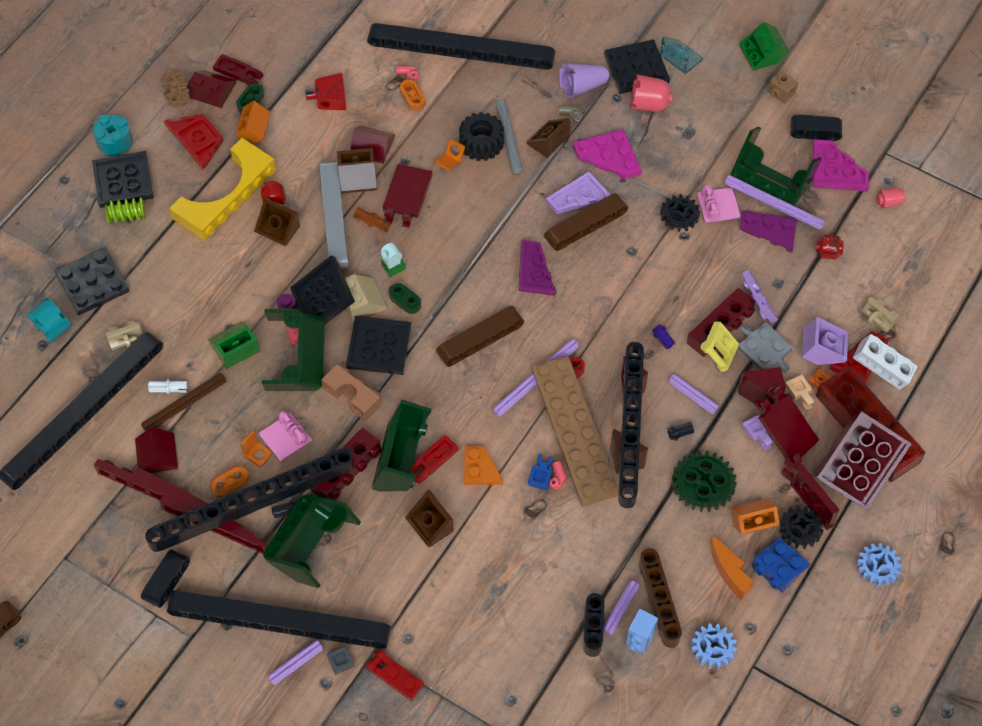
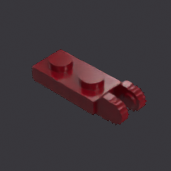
(237, 70)

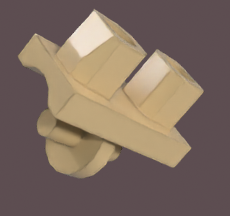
(879, 314)
(124, 336)

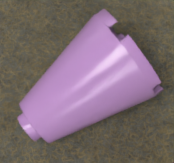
(581, 78)

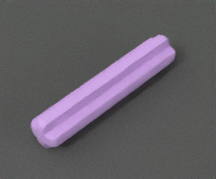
(693, 393)
(621, 607)
(295, 662)

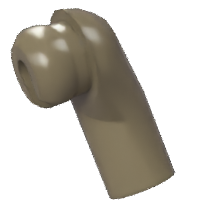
(572, 111)

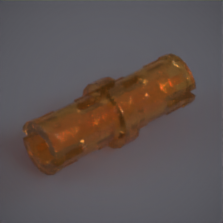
(372, 219)

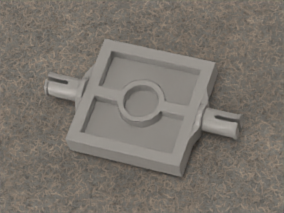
(765, 347)

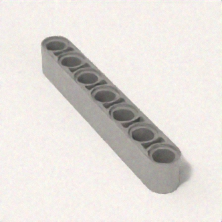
(333, 212)

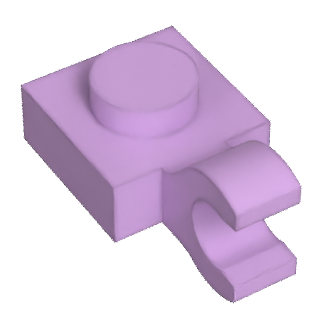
(756, 430)

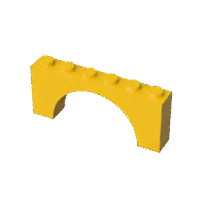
(206, 217)

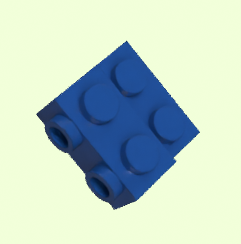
(780, 565)

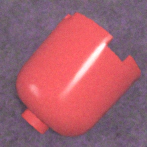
(650, 94)

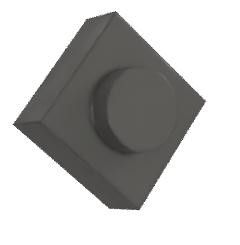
(340, 660)

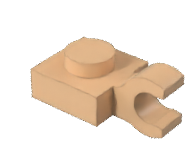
(800, 389)

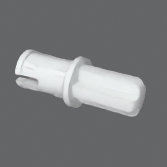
(168, 386)

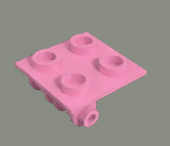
(718, 204)
(285, 436)

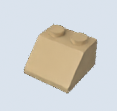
(366, 296)

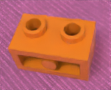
(253, 122)
(755, 516)

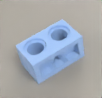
(641, 631)

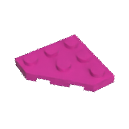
(609, 153)
(837, 169)

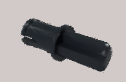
(283, 509)

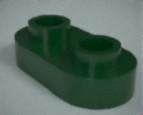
(248, 96)
(404, 297)

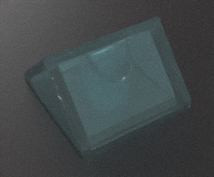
(679, 54)

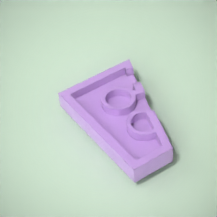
(577, 194)
(760, 299)

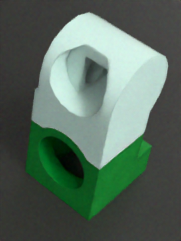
(391, 259)

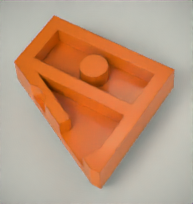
(479, 467)

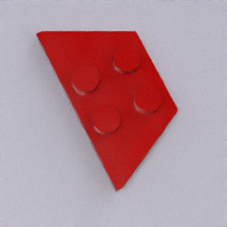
(197, 137)

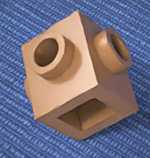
(782, 86)

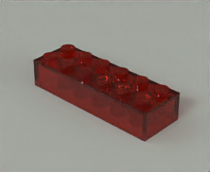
(846, 393)

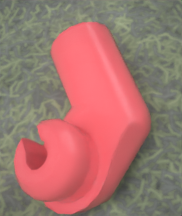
(409, 71)
(559, 477)

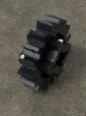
(680, 212)
(798, 530)

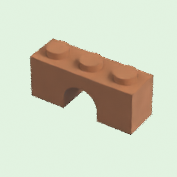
(341, 381)

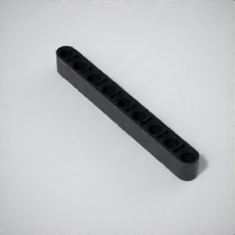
(631, 432)

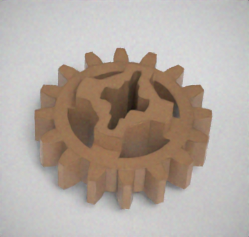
(175, 88)

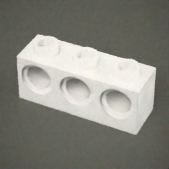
(876, 361)

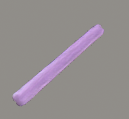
(774, 202)
(530, 382)

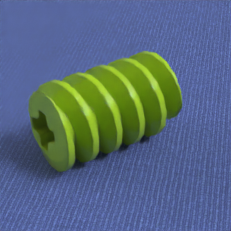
(125, 211)

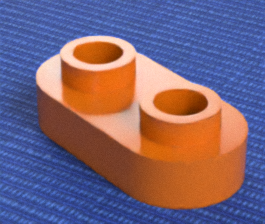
(414, 97)
(228, 480)

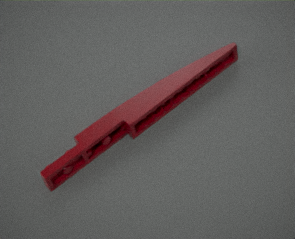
(175, 500)

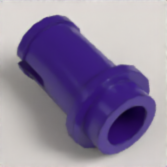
(663, 336)

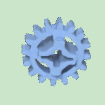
(887, 571)
(708, 638)

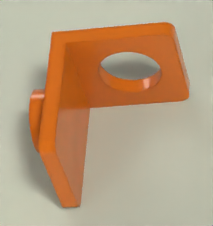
(449, 159)
(251, 445)

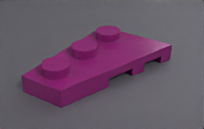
(770, 227)
(533, 270)

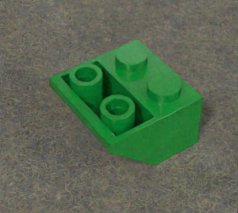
(764, 47)
(234, 344)

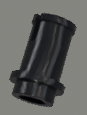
(679, 431)

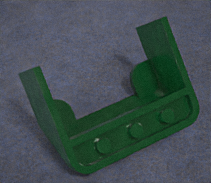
(751, 171)
(311, 341)
(400, 447)
(302, 532)

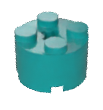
(112, 135)
(49, 320)

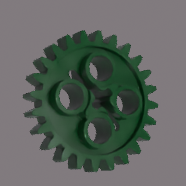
(704, 481)

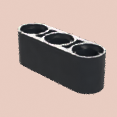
(816, 127)
(165, 578)
(593, 634)

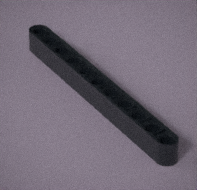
(461, 46)
(80, 411)
(245, 507)
(279, 619)

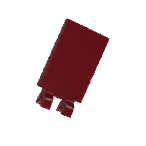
(406, 193)
(786, 424)
(810, 492)

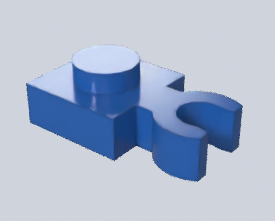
(540, 474)

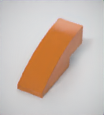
(731, 569)

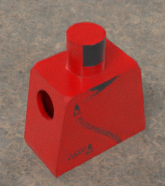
(328, 92)

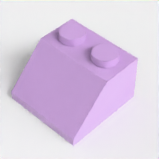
(824, 343)

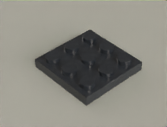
(634, 59)
(122, 178)
(91, 281)
(323, 291)
(378, 345)

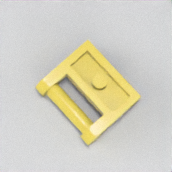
(724, 342)

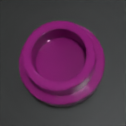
(286, 301)

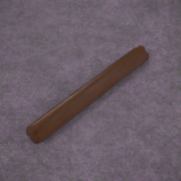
(184, 402)

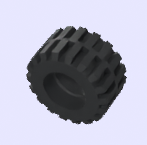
(481, 125)

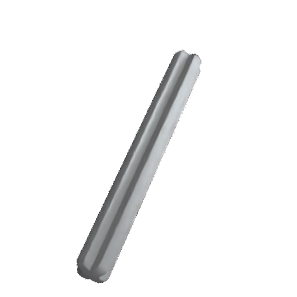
(509, 137)

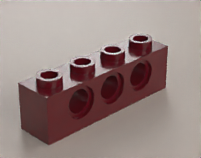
(737, 301)
(360, 441)

